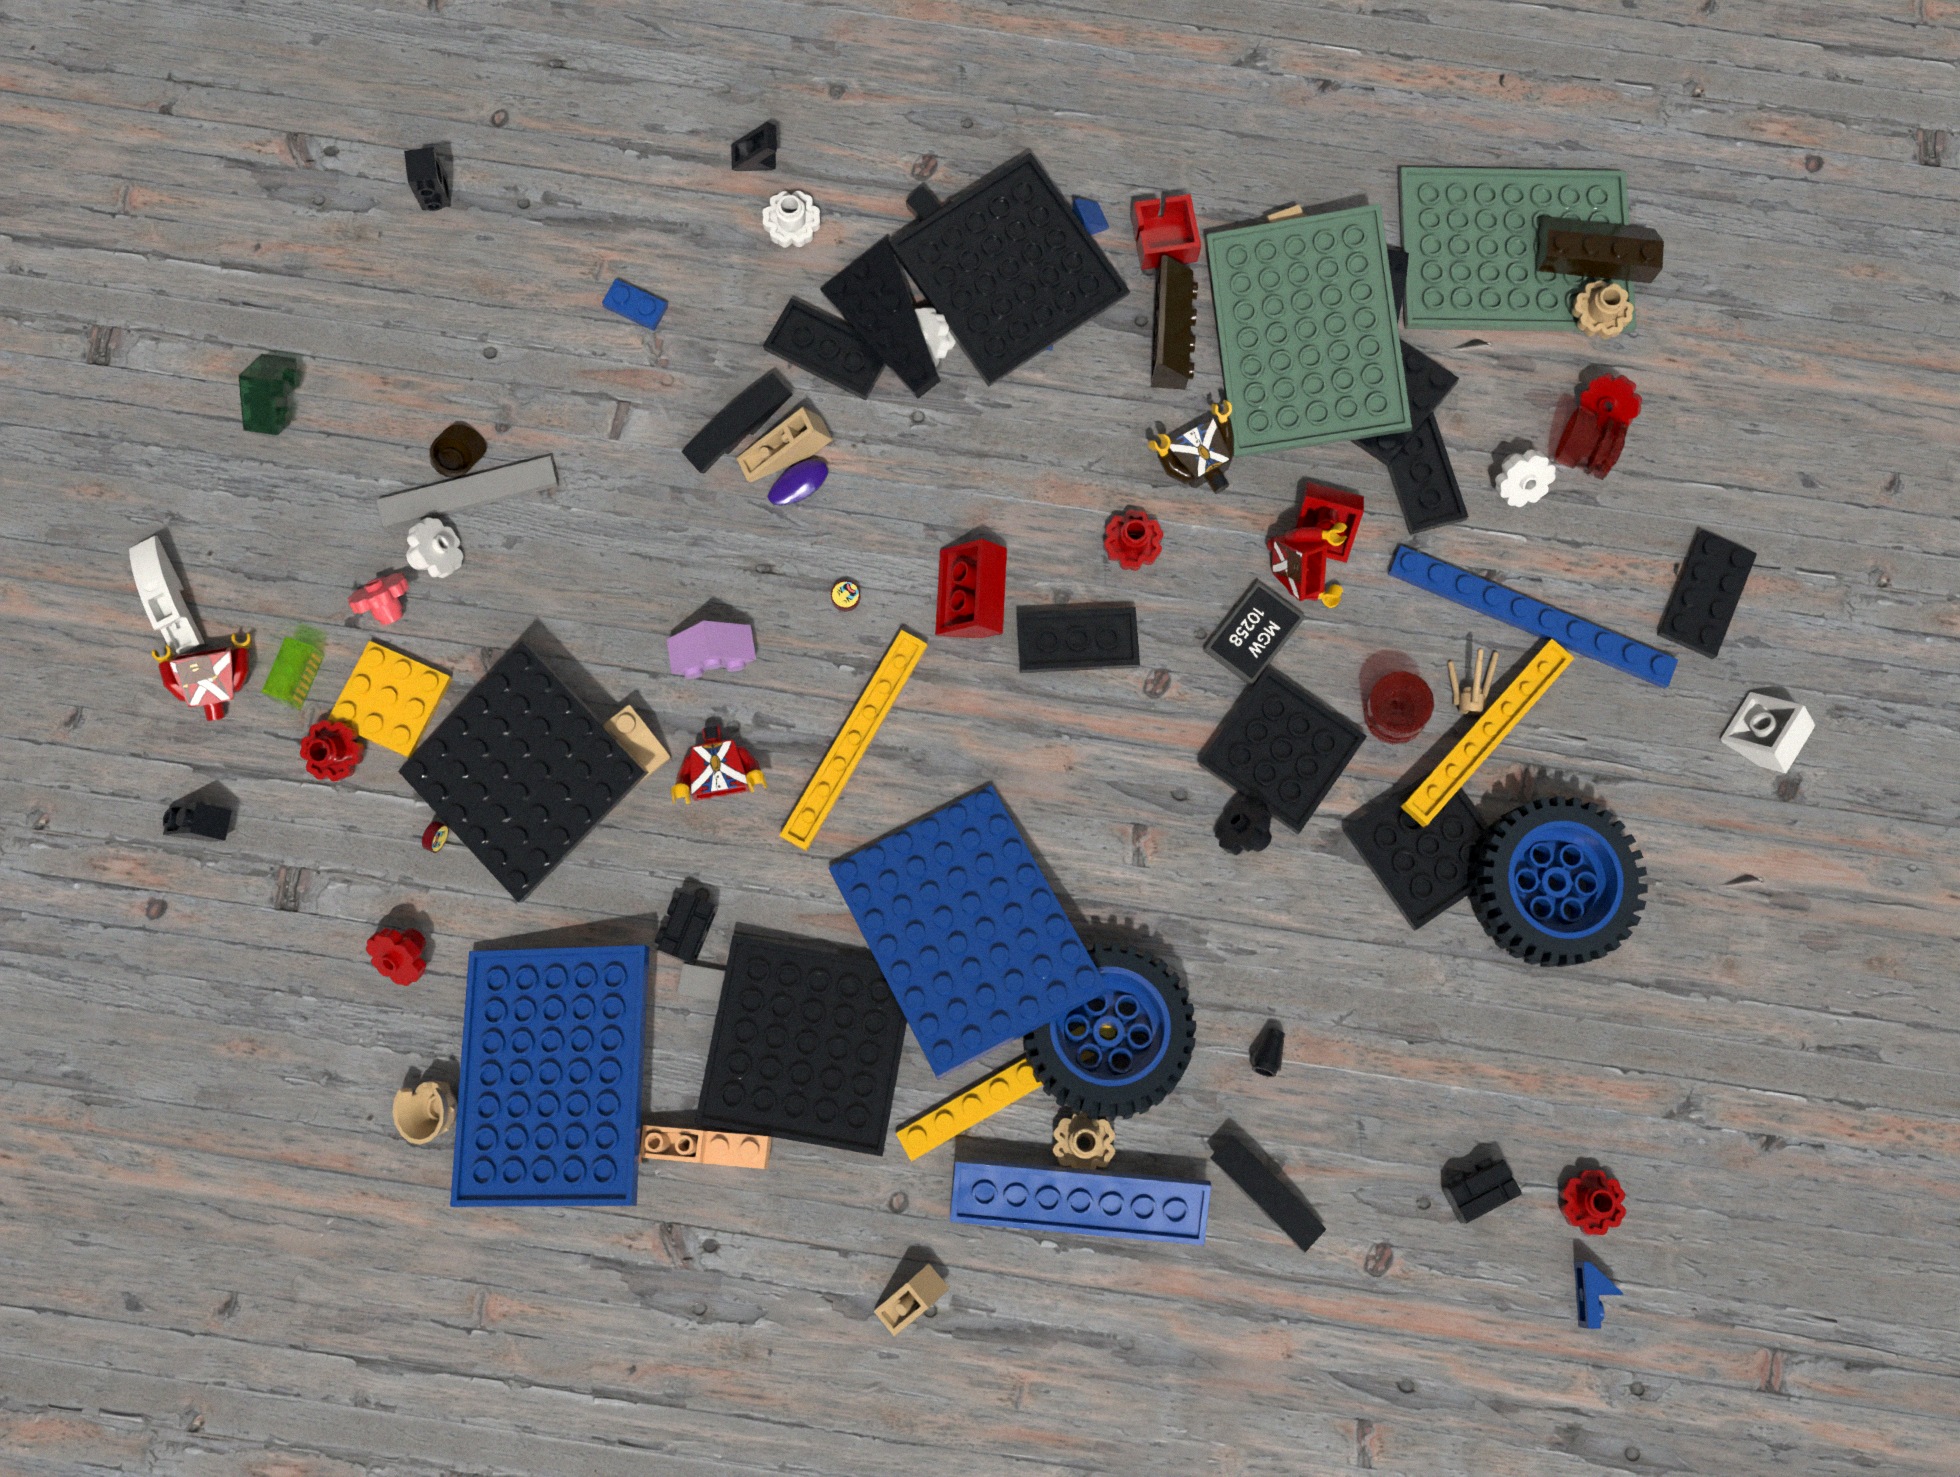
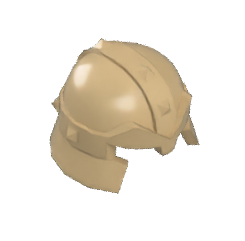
(426, 1112)

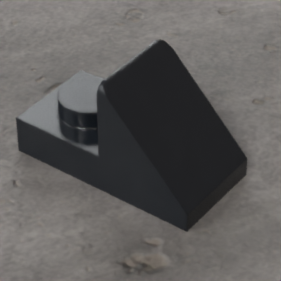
(755, 150)

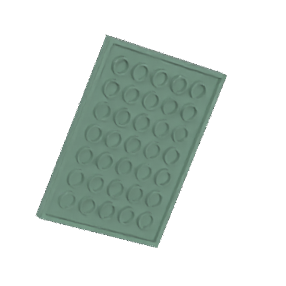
(1478, 241)
(1308, 331)

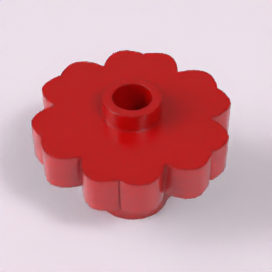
(1612, 398)
(1133, 540)
(331, 750)
(398, 954)
(1579, 1205)

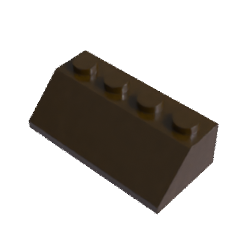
(1599, 250)
(1173, 325)

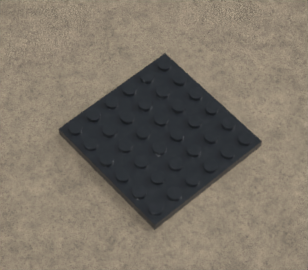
(1009, 269)
(522, 771)
(803, 1048)

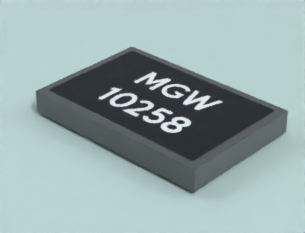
(1254, 634)

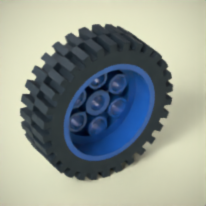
(1597, 856)
(1152, 1067)

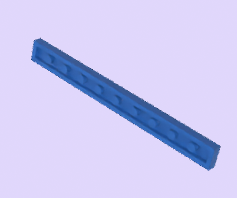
(1533, 617)

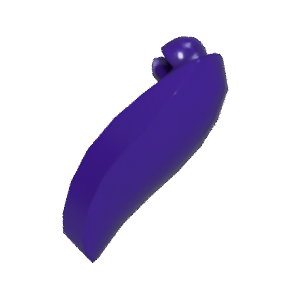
(798, 482)

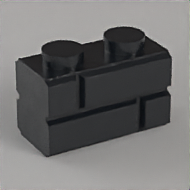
(686, 928)
(1481, 1190)

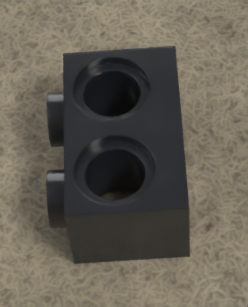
(427, 179)

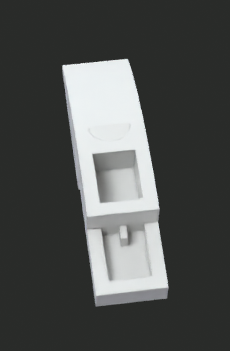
(161, 596)

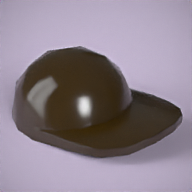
(456, 450)

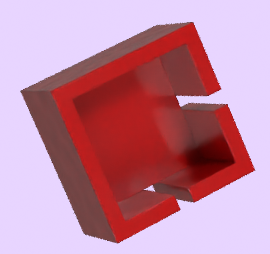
(1169, 235)

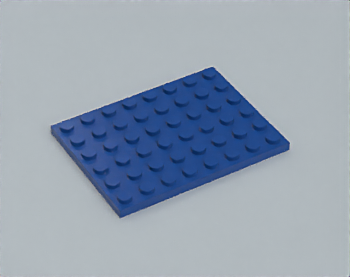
(967, 932)
(551, 1078)

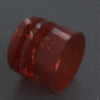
(1594, 443)
(1393, 692)

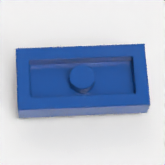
(634, 304)

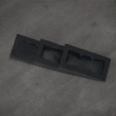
(736, 422)
(1268, 1193)

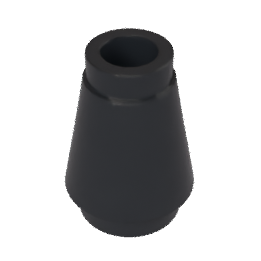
(1268, 1056)

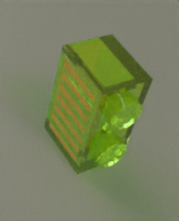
(292, 673)

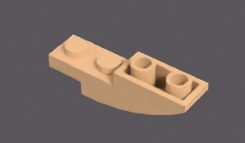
(705, 1147)

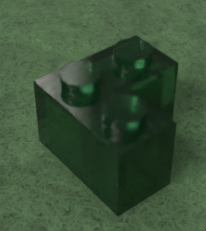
(265, 393)

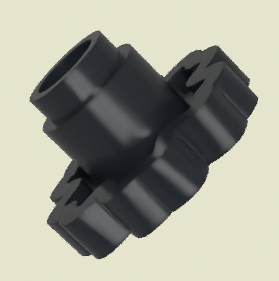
(1245, 826)

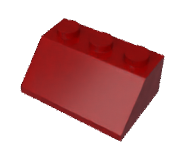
(971, 590)

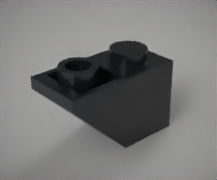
(196, 822)

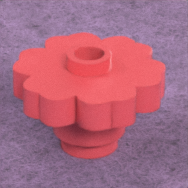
(381, 598)

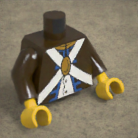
(1201, 452)

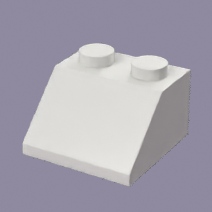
(1769, 731)

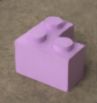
(710, 647)

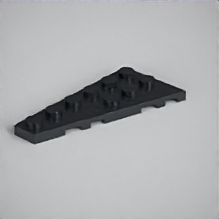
(880, 310)

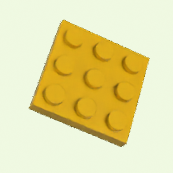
(390, 699)

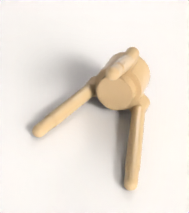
(1473, 699)

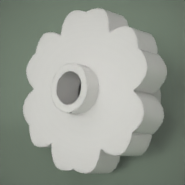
(791, 219)
(935, 332)
(1524, 477)
(434, 548)

